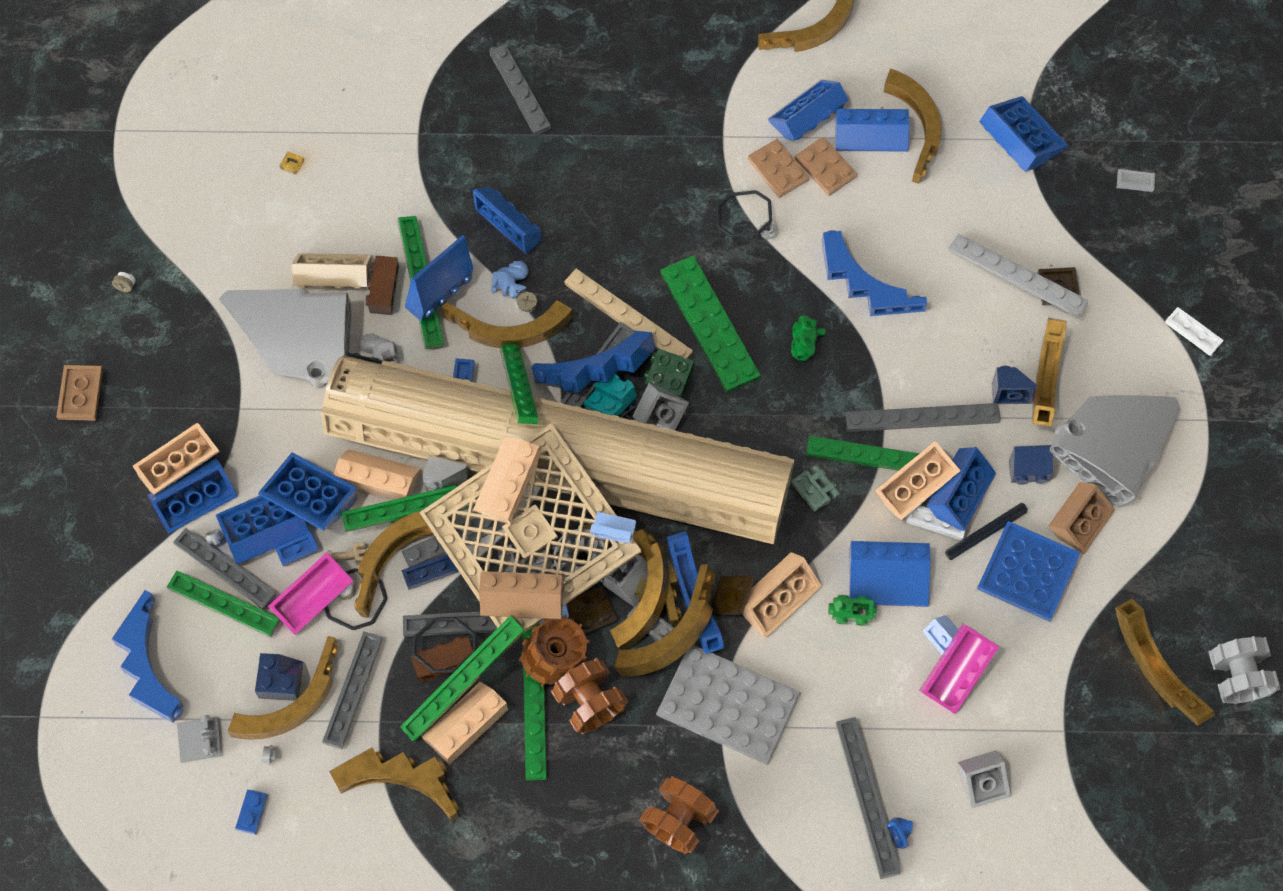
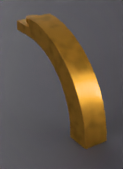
(1047, 372)
(653, 599)

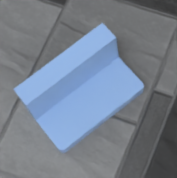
(613, 528)
(940, 632)

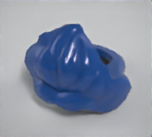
(900, 830)

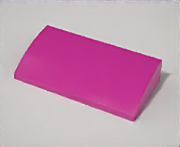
(311, 593)
(959, 668)

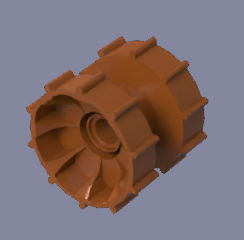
(553, 633)
(582, 686)
(672, 824)

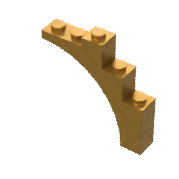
(368, 769)

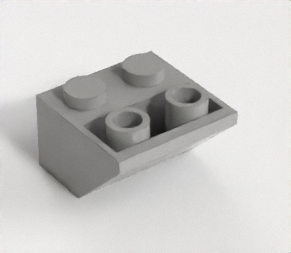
(626, 579)

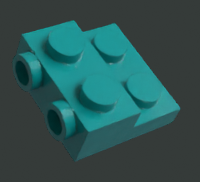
(611, 396)

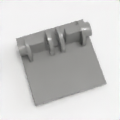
(199, 739)

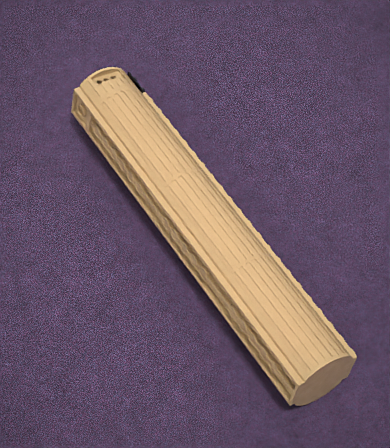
(626, 459)

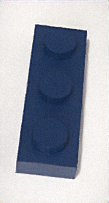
(429, 571)

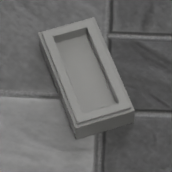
(1135, 180)

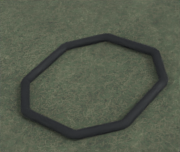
(748, 233)
(364, 624)
(430, 624)

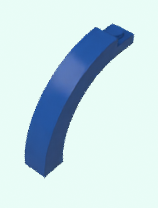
(686, 575)

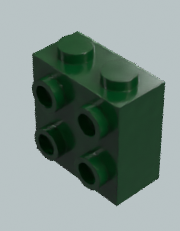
(670, 372)

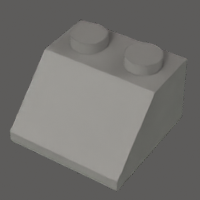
(660, 408)
(443, 473)
(984, 778)

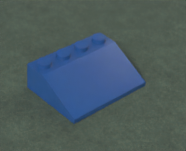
(1022, 133)
(440, 280)
(309, 492)
(258, 527)
(890, 572)

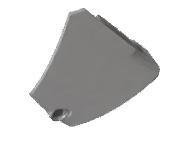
(294, 329)
(1115, 441)

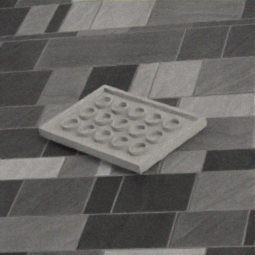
(728, 704)

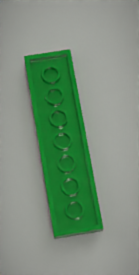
(710, 324)

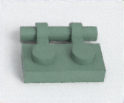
(811, 491)

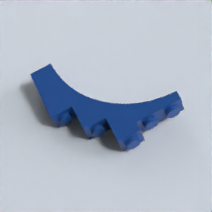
(601, 367)

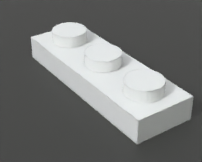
(1194, 331)
(925, 519)

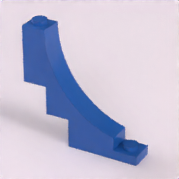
(881, 297)
(134, 638)

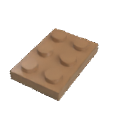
(826, 166)
(778, 168)
(79, 392)

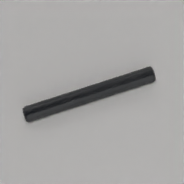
(985, 531)

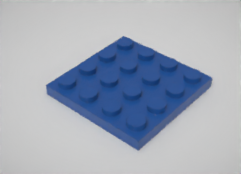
(1028, 571)

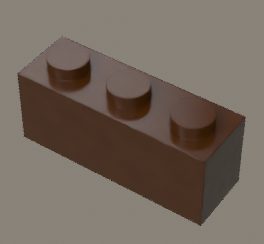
(382, 285)
(442, 657)

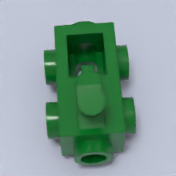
(804, 338)
(846, 609)

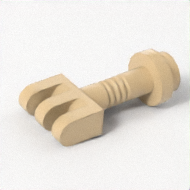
(357, 553)

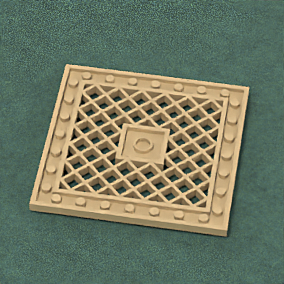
(530, 529)

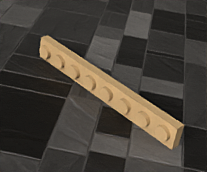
(624, 313)

